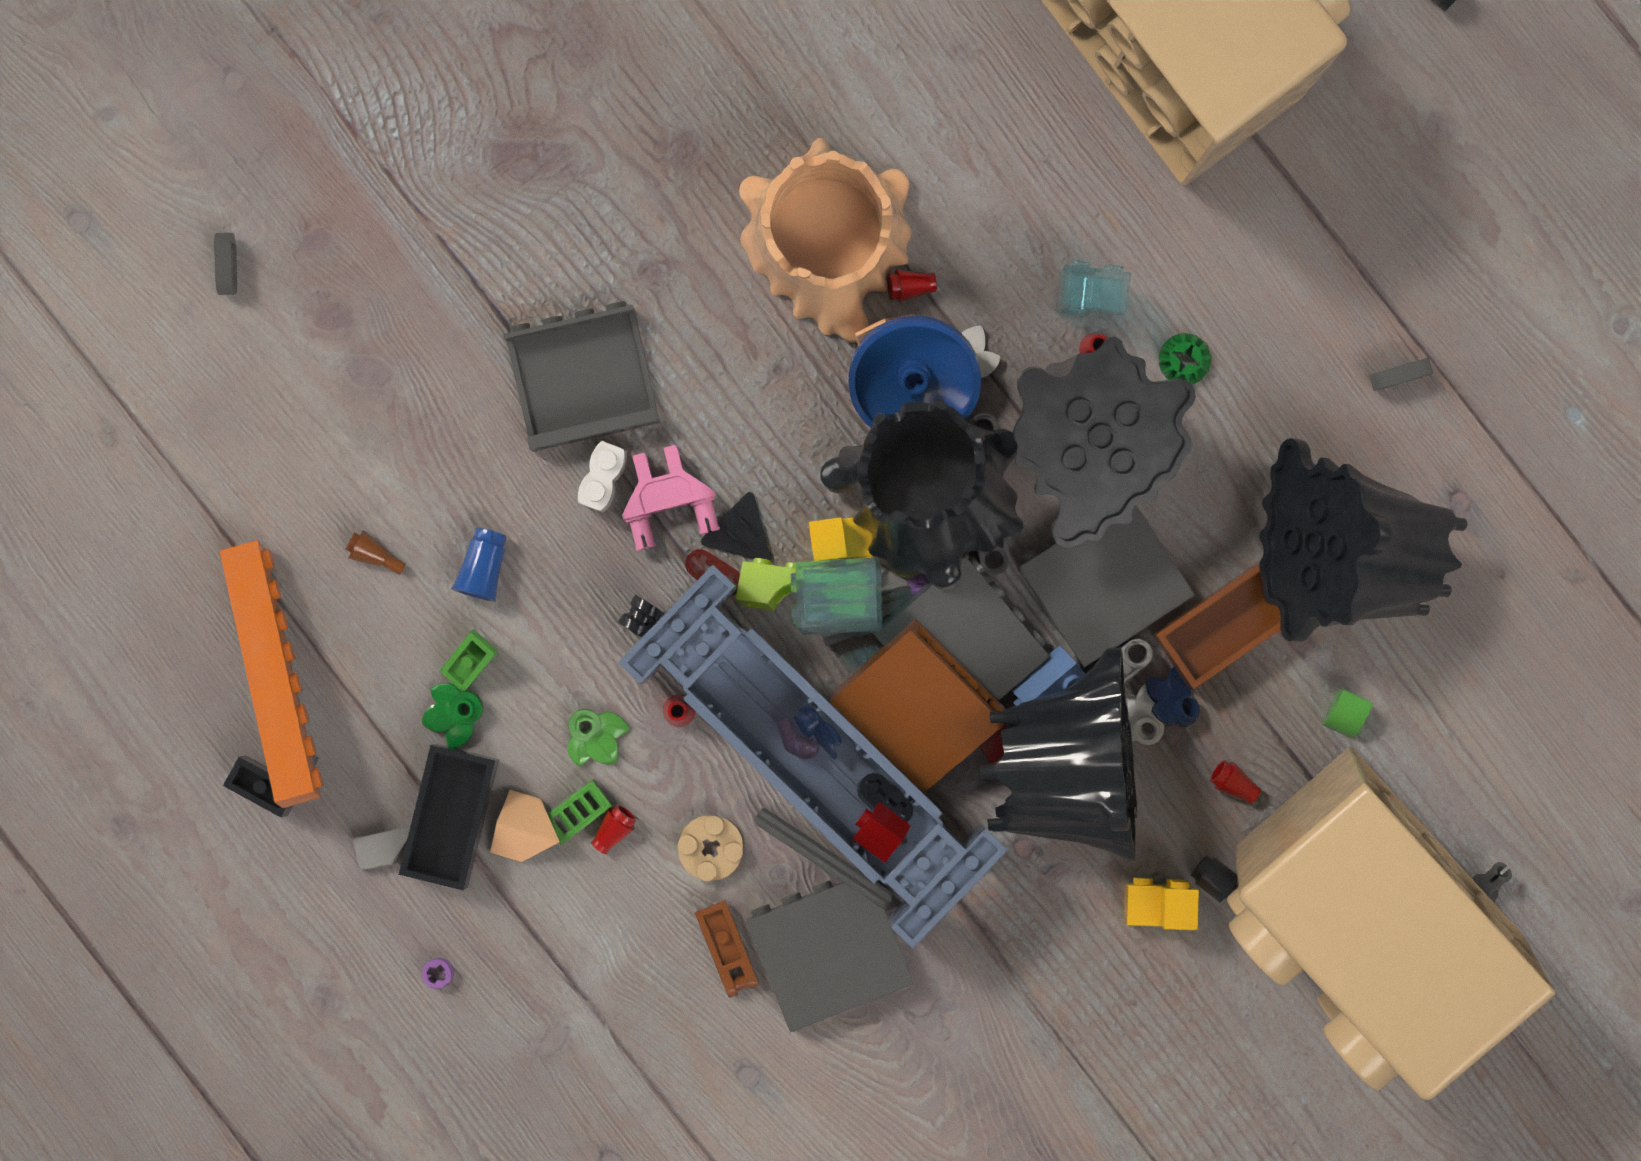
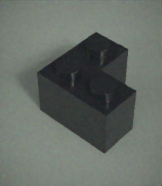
(252, 782)

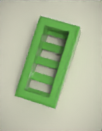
(600, 797)

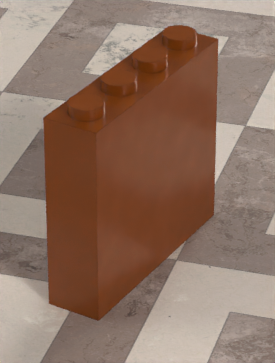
(918, 706)

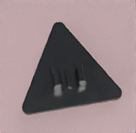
(740, 531)

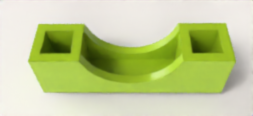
(764, 584)

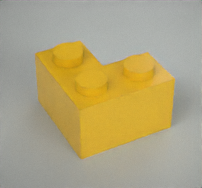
(839, 539)
(1163, 905)

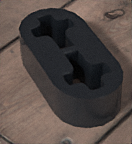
(889, 793)

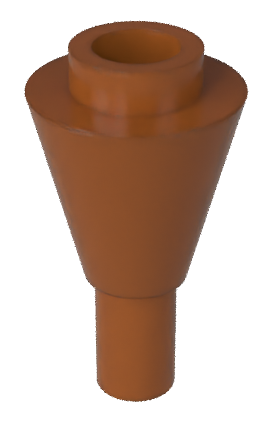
(367, 550)

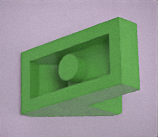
(469, 661)

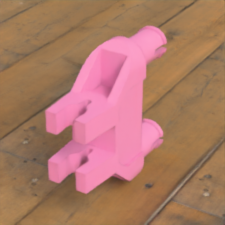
(666, 493)

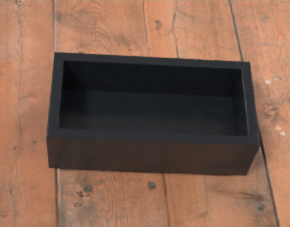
(448, 816)

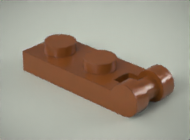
(726, 947)

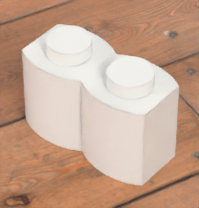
(598, 486)

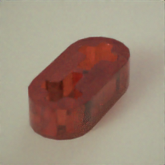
(711, 560)

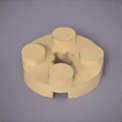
(706, 866)

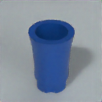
(481, 565)

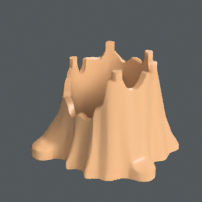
(827, 234)

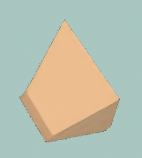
(523, 828)

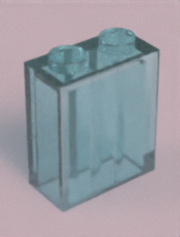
(837, 596)

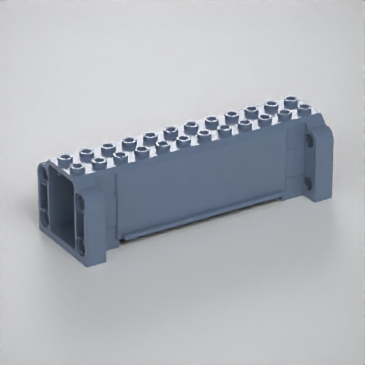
(746, 690)

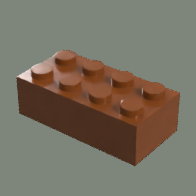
(1219, 628)

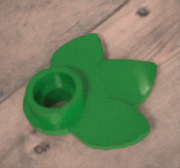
(448, 713)

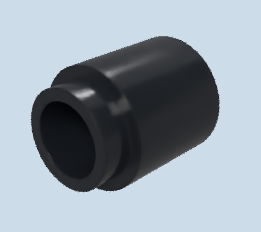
(1215, 878)

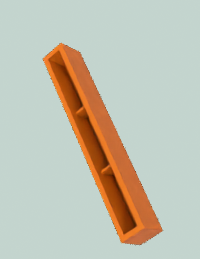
(270, 674)

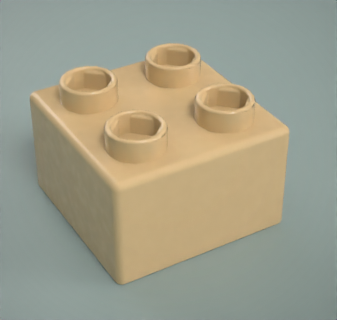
(1204, 70)
(1387, 926)

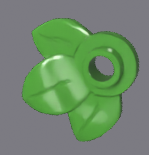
(597, 741)

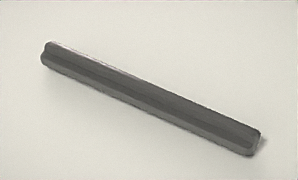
(824, 858)

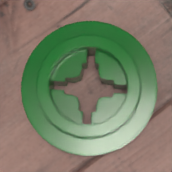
(1180, 343)

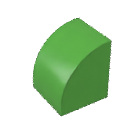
(1347, 713)

